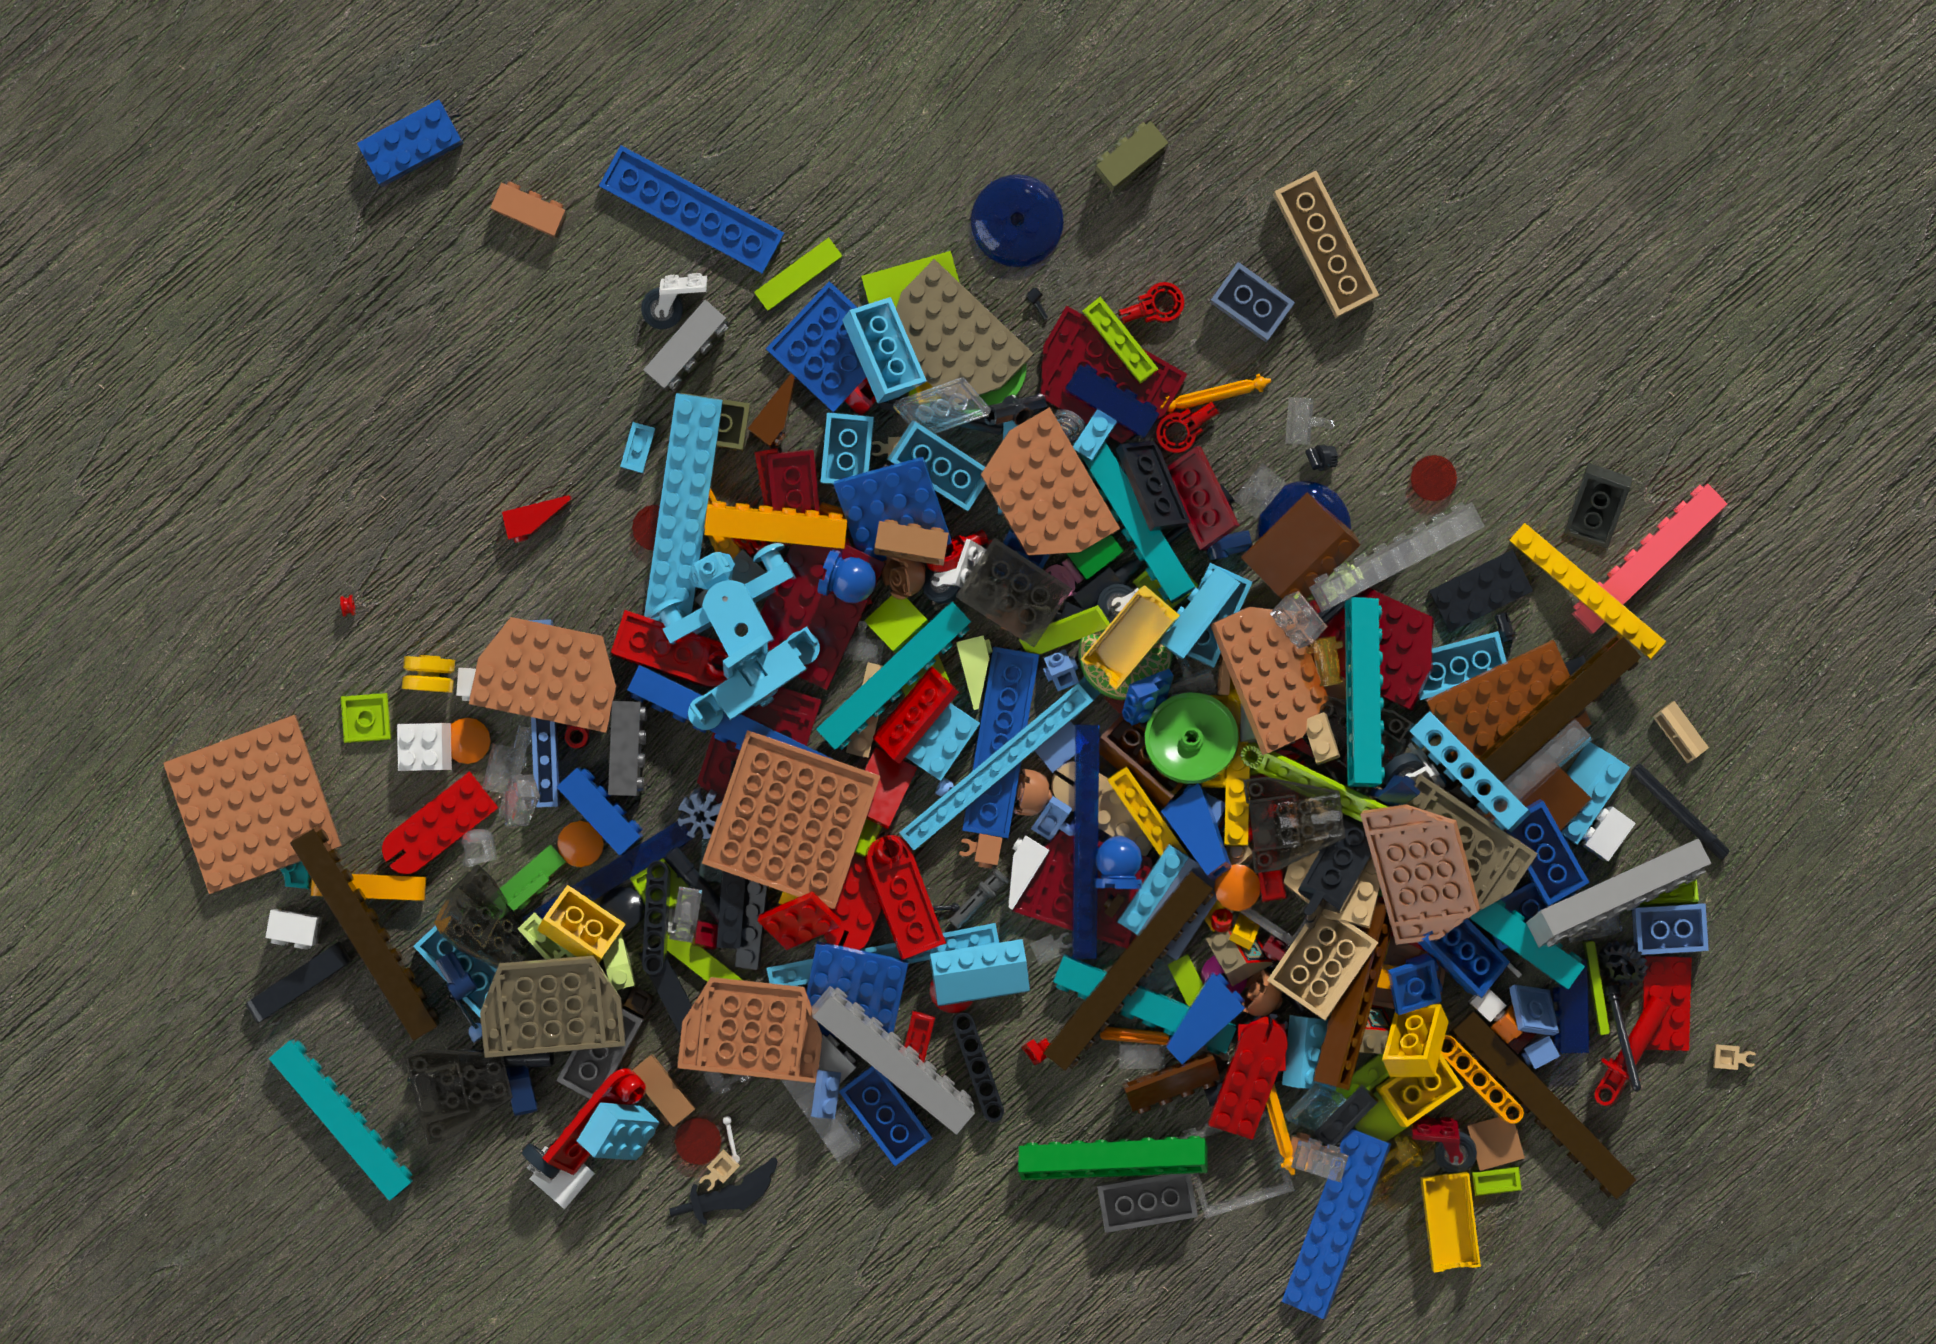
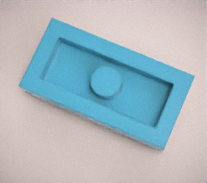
(1094, 435)
(638, 447)

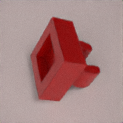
(1035, 1050)

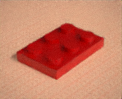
(799, 920)

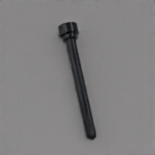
(1612, 995)

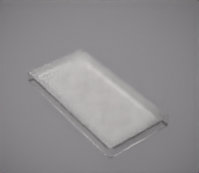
(943, 406)

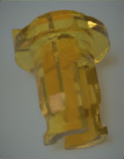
(1326, 659)
(1407, 1153)

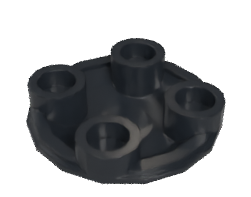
(625, 905)

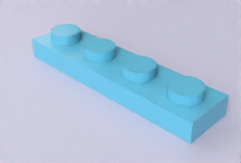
(1153, 889)

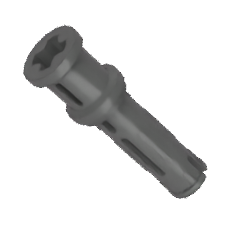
(986, 890)

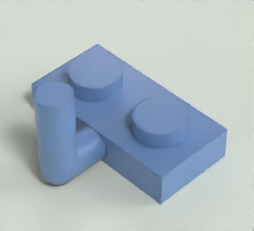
(1053, 819)

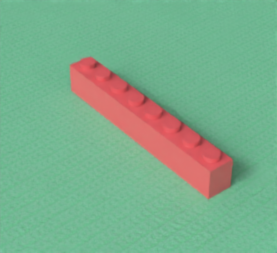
(1655, 551)

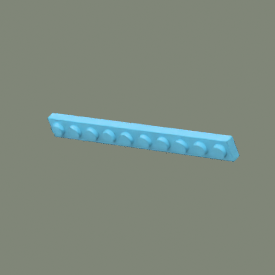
(996, 766)
(799, 972)

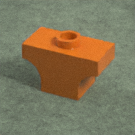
(1506, 1026)

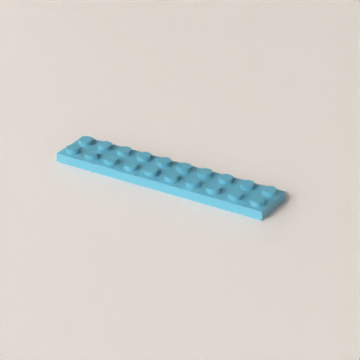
(683, 501)

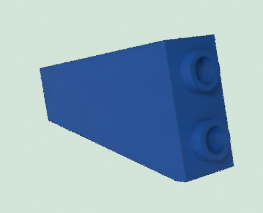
(1197, 827)
(1206, 1016)

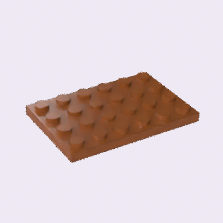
(1496, 700)

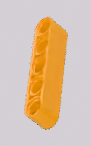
(386, 886)
(1489, 1085)

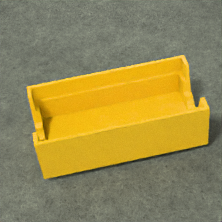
(1131, 636)
(1450, 1221)

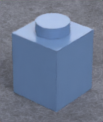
(1539, 1052)

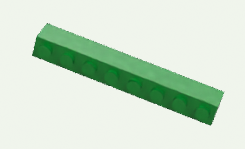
(1113, 1158)

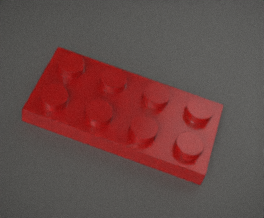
(915, 714)
(1670, 981)

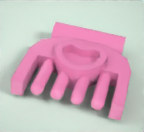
(1067, 573)

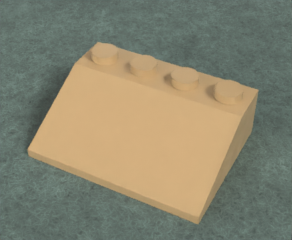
(1322, 964)

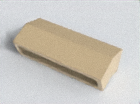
(1680, 732)

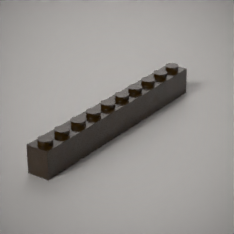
(1552, 714)
(365, 933)
(1127, 971)
(1544, 1105)

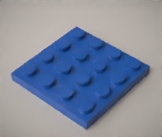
(819, 348)
(889, 493)
(863, 976)

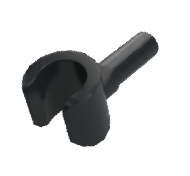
(1033, 296)

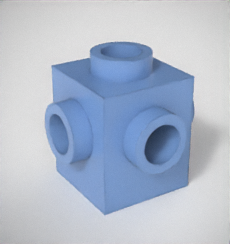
(1061, 670)

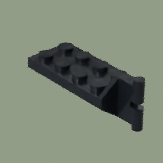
(1335, 872)

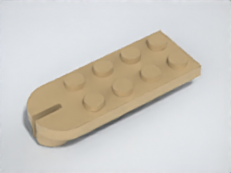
(1112, 813)

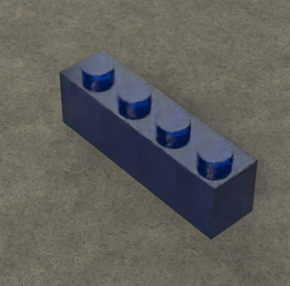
(1112, 401)
(1572, 1015)

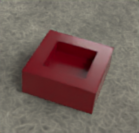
(705, 935)

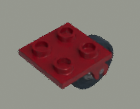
(1454, 1149)

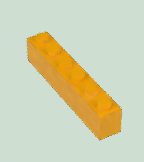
(775, 526)

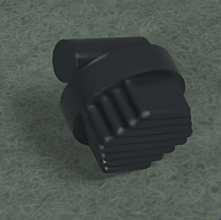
(1322, 457)

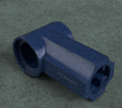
(1229, 545)
(459, 981)

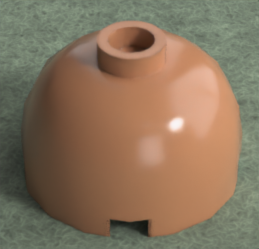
(903, 576)
(1032, 793)
(1261, 996)

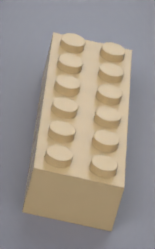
(1325, 244)

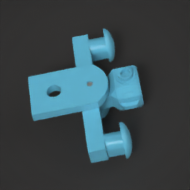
(727, 600)
(754, 677)

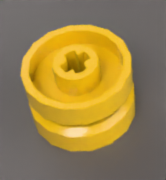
(428, 673)

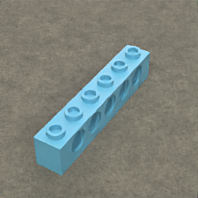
(1431, 726)

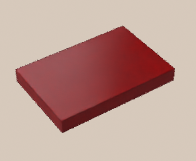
(891, 787)

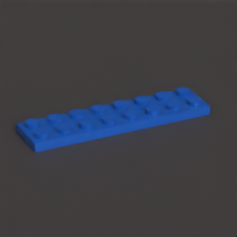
(691, 209)
(1003, 717)
(1336, 1225)

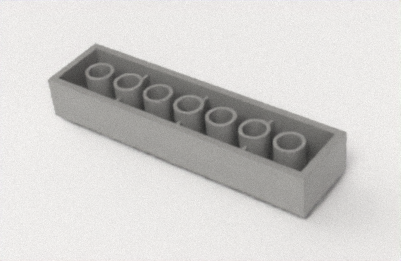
(1619, 894)
(893, 1059)

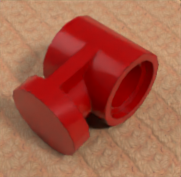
(570, 729)

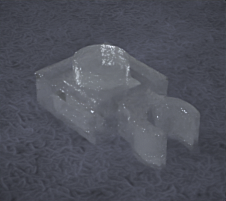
(1047, 948)

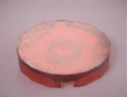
(1433, 478)
(645, 526)
(698, 1141)

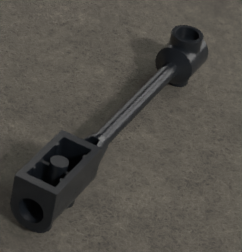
(1088, 593)

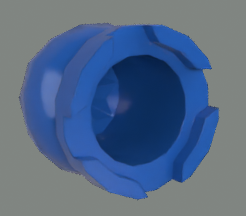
(848, 578)
(1119, 862)

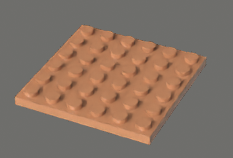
(249, 802)
(790, 818)

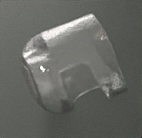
(478, 847)

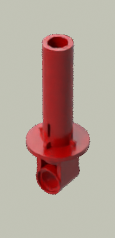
(1639, 1038)

